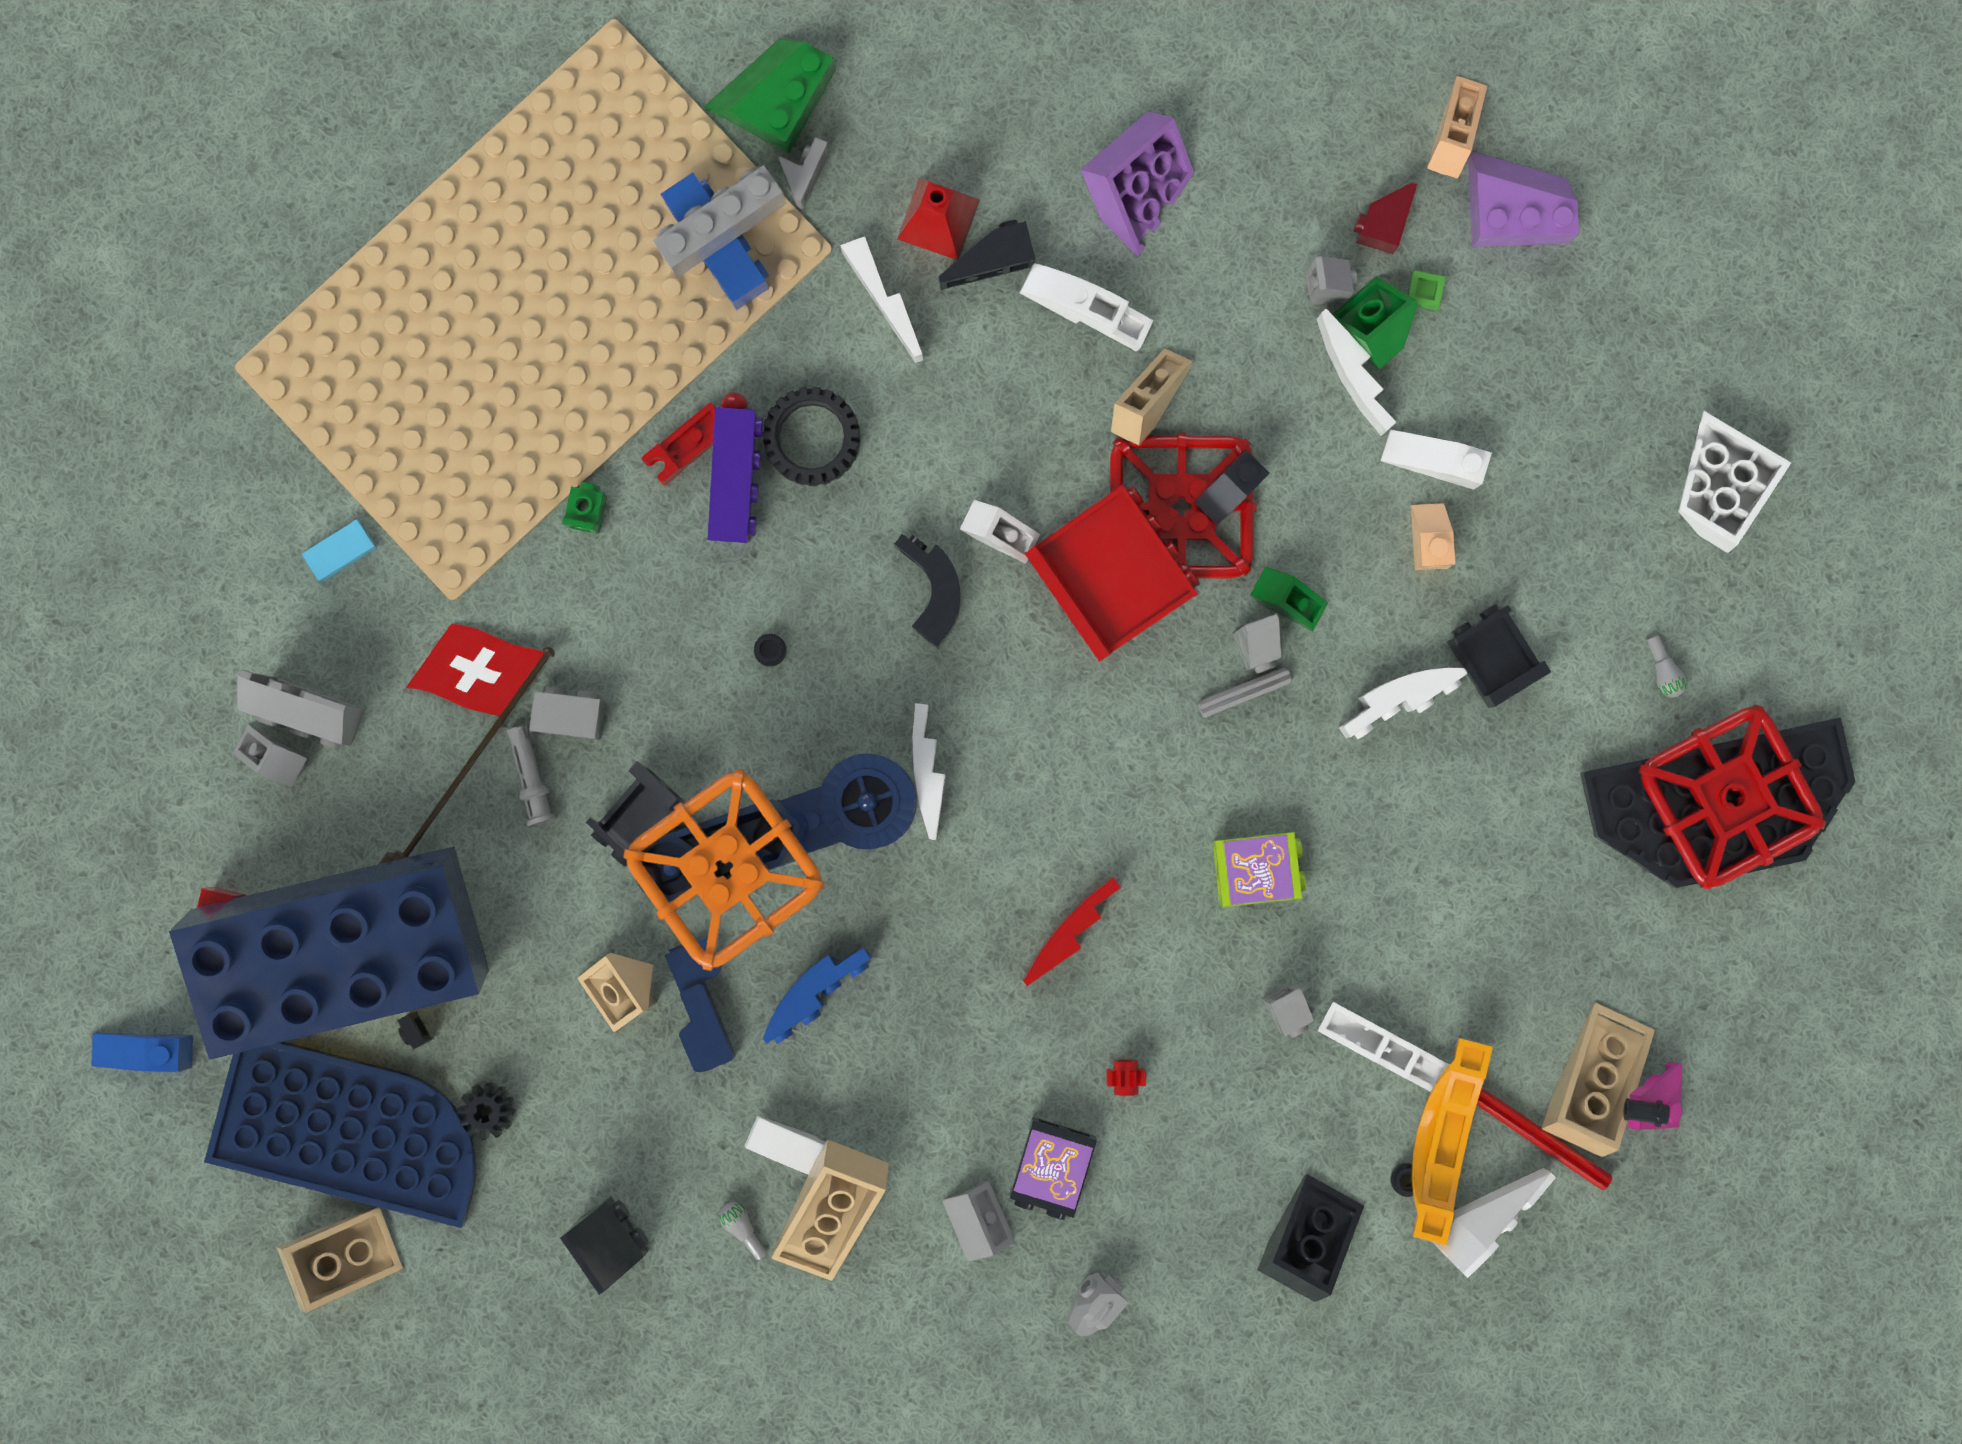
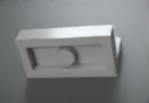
(979, 1222)

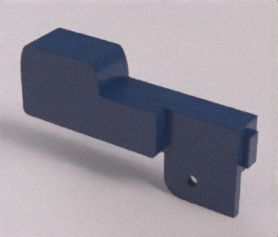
(705, 1036)

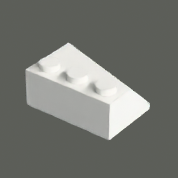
(1727, 482)

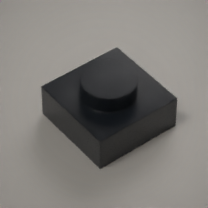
(413, 1030)

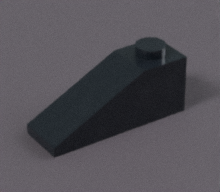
(997, 254)

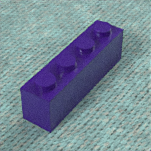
(733, 474)

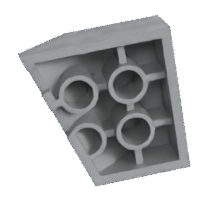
(298, 708)

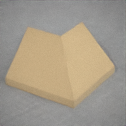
(619, 988)

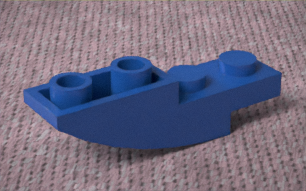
(802, 999)

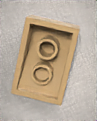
(339, 1259)

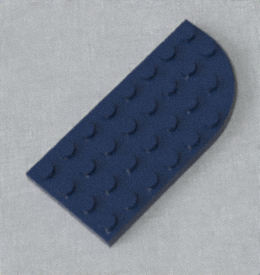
(345, 1132)

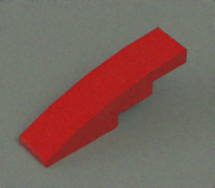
(1062, 941)

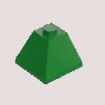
(1378, 320)

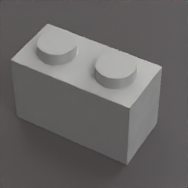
(567, 714)

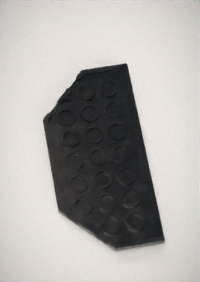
(1631, 825)

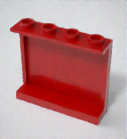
(1113, 571)

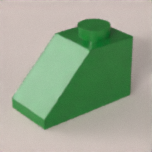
(1289, 598)

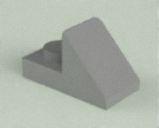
(803, 178)

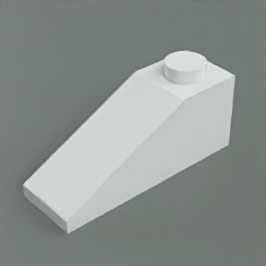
(1437, 458)

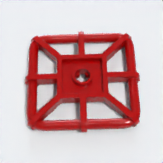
(1168, 488)
(1711, 791)

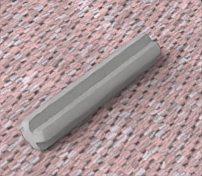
(1244, 692)

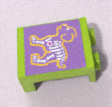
(1258, 869)

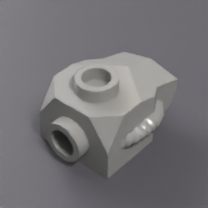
(1096, 1304)

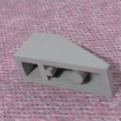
(1259, 643)

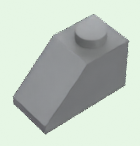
(1330, 280)
(270, 756)
(1289, 1010)

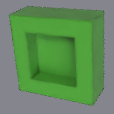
(1426, 289)

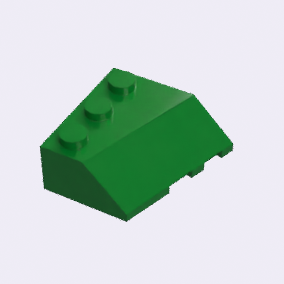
(776, 92)

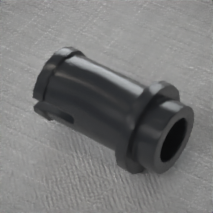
(1646, 1112)

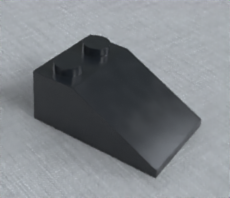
(1311, 1239)
(605, 1243)

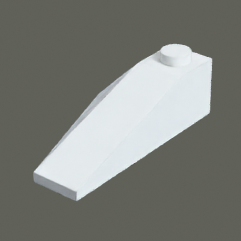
(1483, 1220)

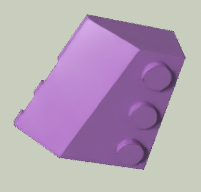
(1138, 177)
(1519, 204)

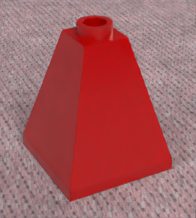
(938, 219)

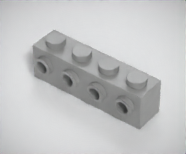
(720, 220)

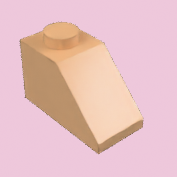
(1432, 537)

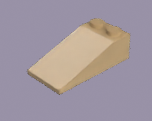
(1597, 1081)
(831, 1210)

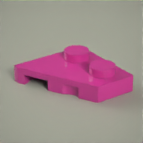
(1665, 1088)

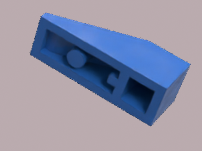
(142, 1051)

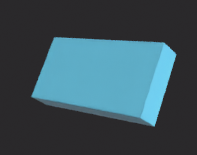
(339, 550)

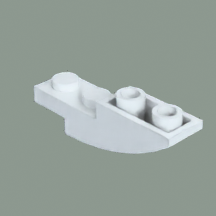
(1086, 303)
(1412, 691)

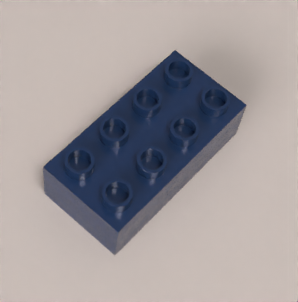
(330, 952)

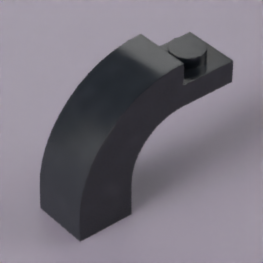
(944, 605)

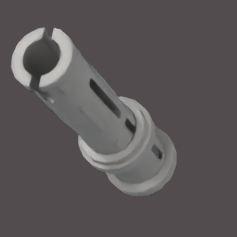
(533, 791)

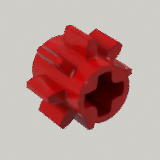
(1126, 1077)

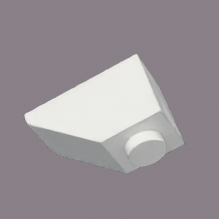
(999, 530)

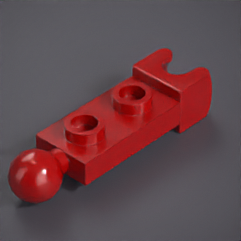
(689, 440)

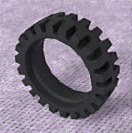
(803, 398)

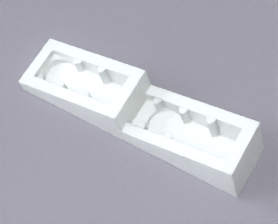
(892, 307)

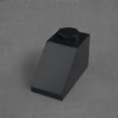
(1231, 487)

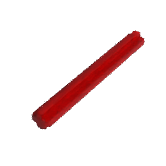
(1544, 1140)

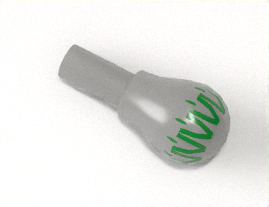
(1669, 677)
(736, 1221)

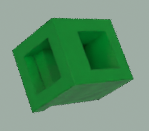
(590, 519)

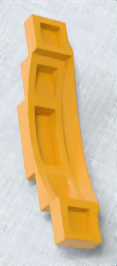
(1443, 1139)

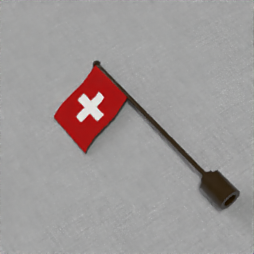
(480, 676)

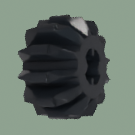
(475, 1103)

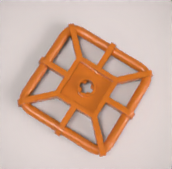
(718, 892)

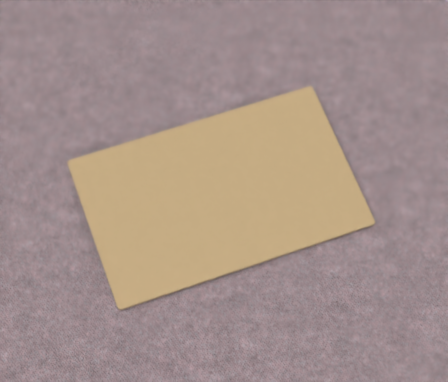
(521, 314)

